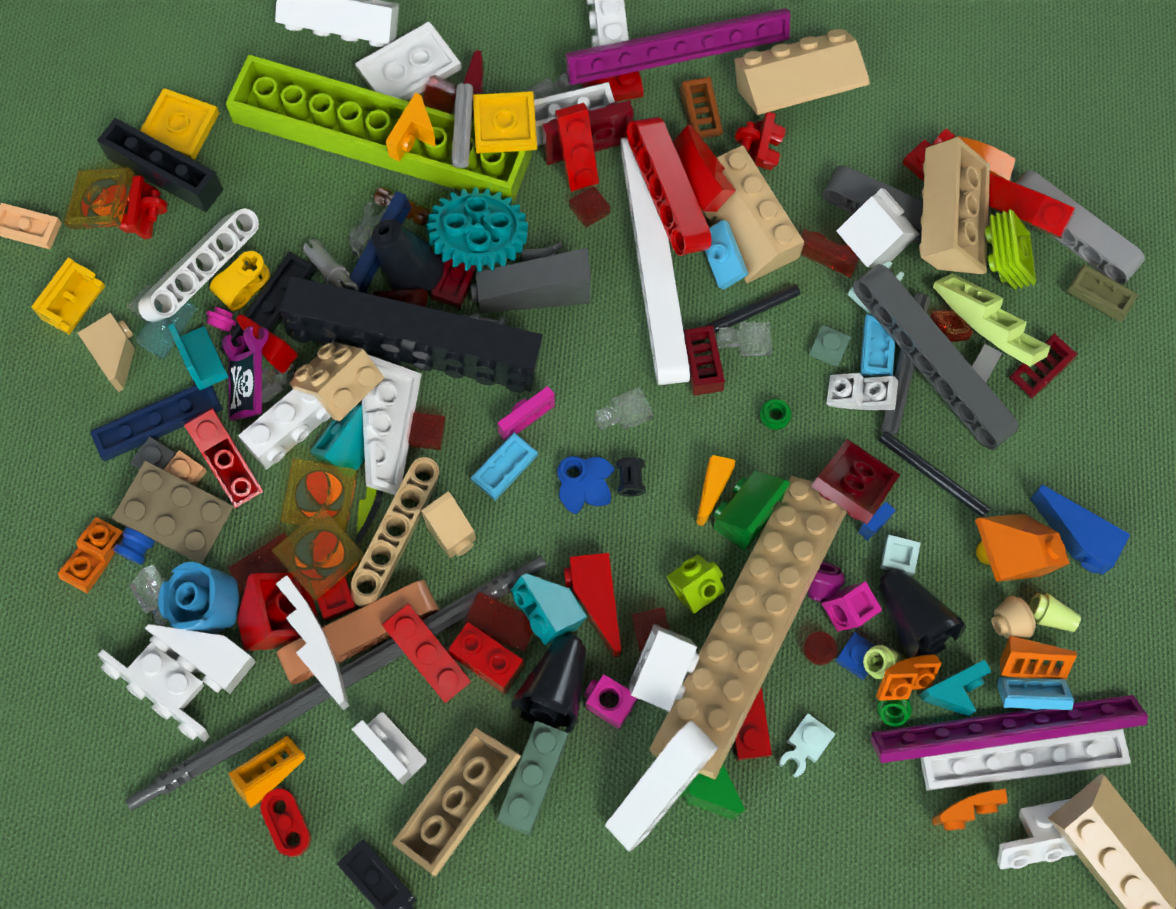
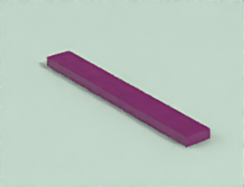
(677, 46)
(1007, 729)

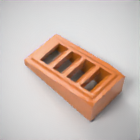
(1018, 653)

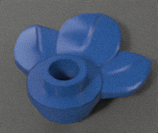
(588, 486)

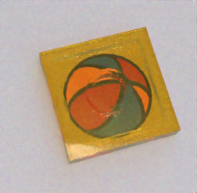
(99, 198)
(317, 487)
(318, 554)

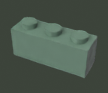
(533, 778)

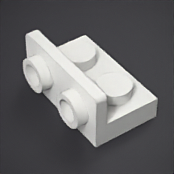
(390, 747)

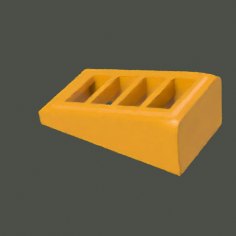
(716, 477)
(253, 783)

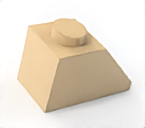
(110, 348)
(449, 525)

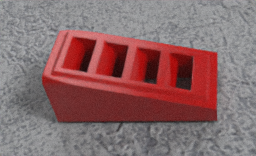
(275, 350)

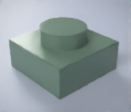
(829, 345)

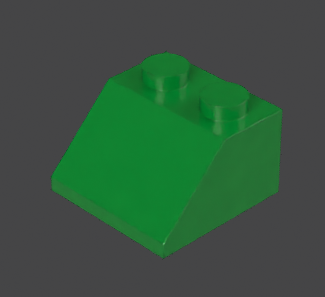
(749, 508)
(714, 795)

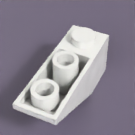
(211, 654)

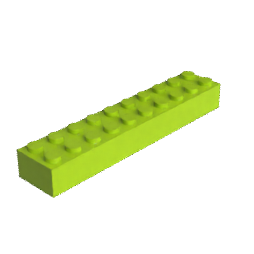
(357, 124)

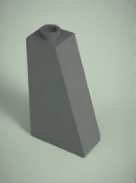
(535, 283)

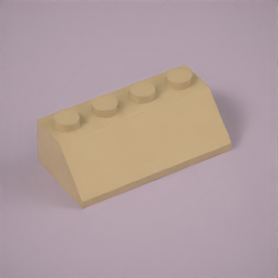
(800, 71)
(955, 208)
(756, 218)
(455, 801)
(1117, 848)

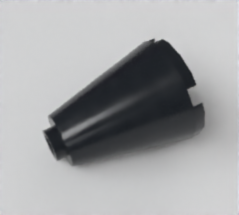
(406, 257)
(917, 615)
(554, 685)

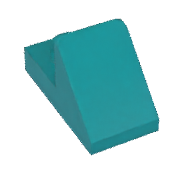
(951, 693)

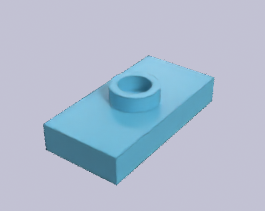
(725, 256)
(877, 350)
(504, 466)
(1035, 693)

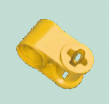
(239, 282)

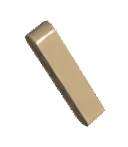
(400, 517)

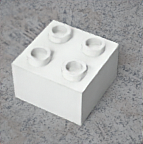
(663, 668)

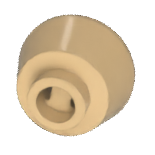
(1014, 618)

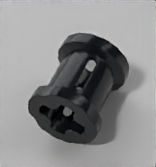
(630, 477)

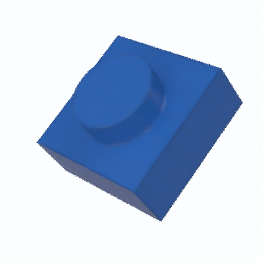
(880, 517)
(853, 655)

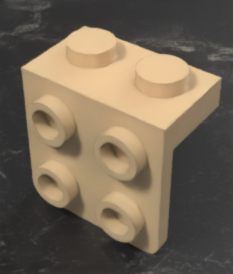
(338, 378)

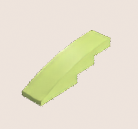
(984, 314)

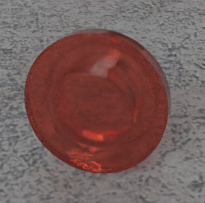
(820, 648)

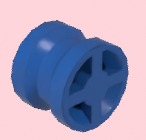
(133, 546)

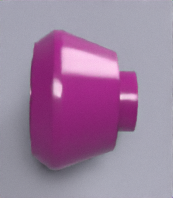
(826, 582)

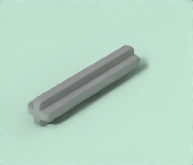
(462, 125)

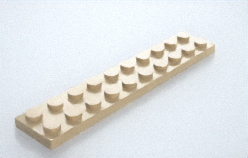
(754, 621)

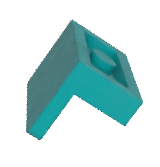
(199, 356)
(343, 441)

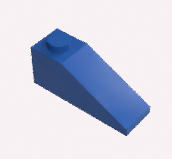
(1083, 533)

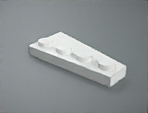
(387, 425)

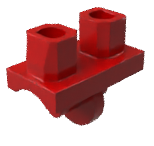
(756, 139)
(143, 208)

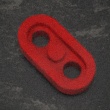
(286, 823)

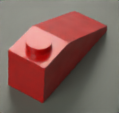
(1030, 206)
(593, 588)

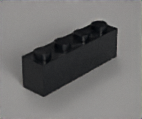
(160, 165)

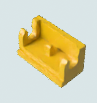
(68, 296)

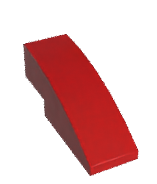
(703, 170)

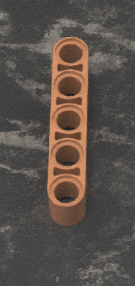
(360, 629)

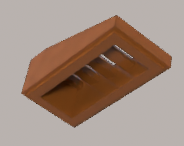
(697, 86)

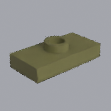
(1102, 293)

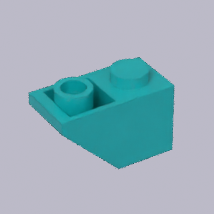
(548, 607)

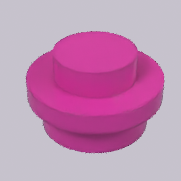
(220, 319)

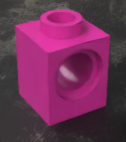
(851, 606)
(617, 715)

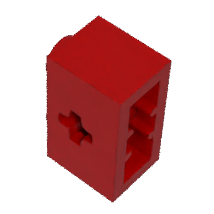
(486, 658)

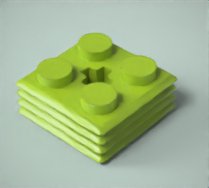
(1011, 250)

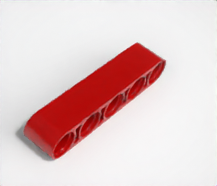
(668, 186)

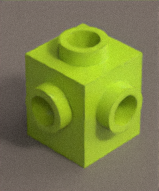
(696, 583)

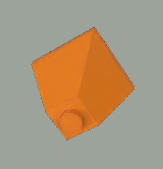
(1021, 547)

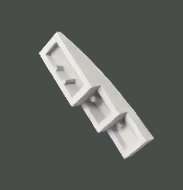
(317, 652)

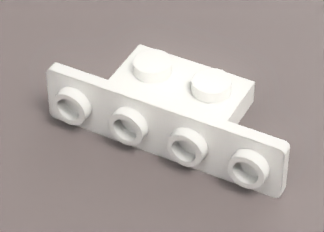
(162, 682)
(1043, 842)

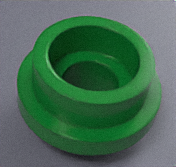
(778, 406)
(892, 716)

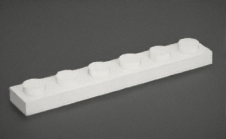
(1026, 760)

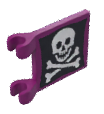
(245, 373)

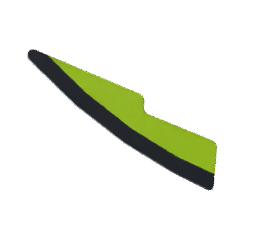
(367, 511)

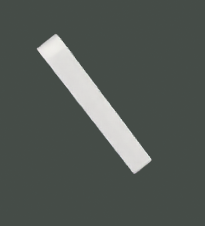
(656, 278)

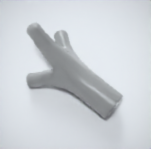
(530, 254)

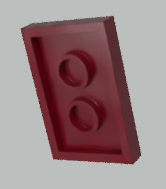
(606, 125)
(855, 481)

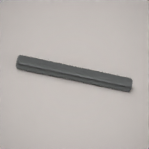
(903, 373)

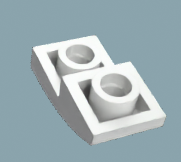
(862, 393)

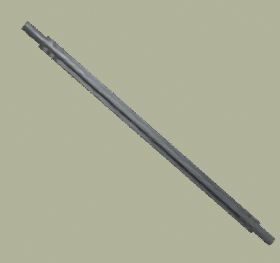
(317, 694)

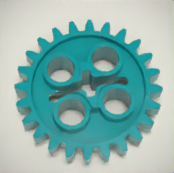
(477, 229)

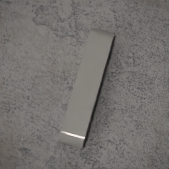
(1090, 236)

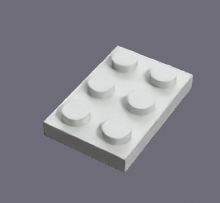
(407, 63)

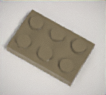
(173, 512)

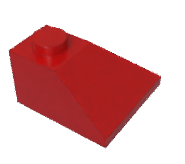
(265, 611)

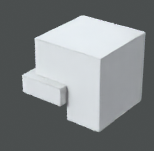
(878, 230)

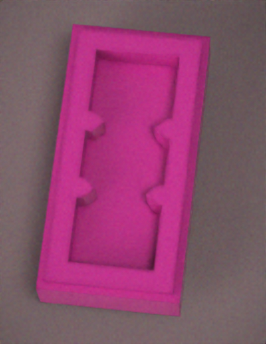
(526, 413)

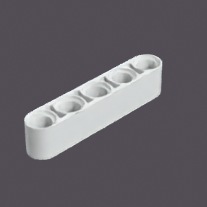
(187, 270)
(661, 785)

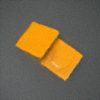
(411, 125)

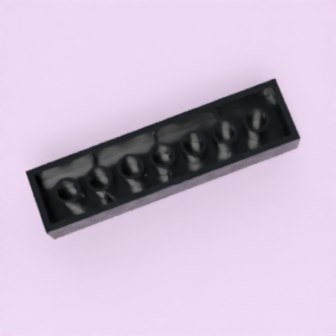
(412, 334)

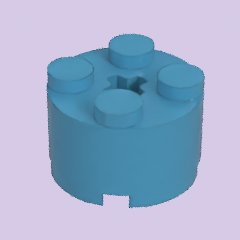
(199, 599)

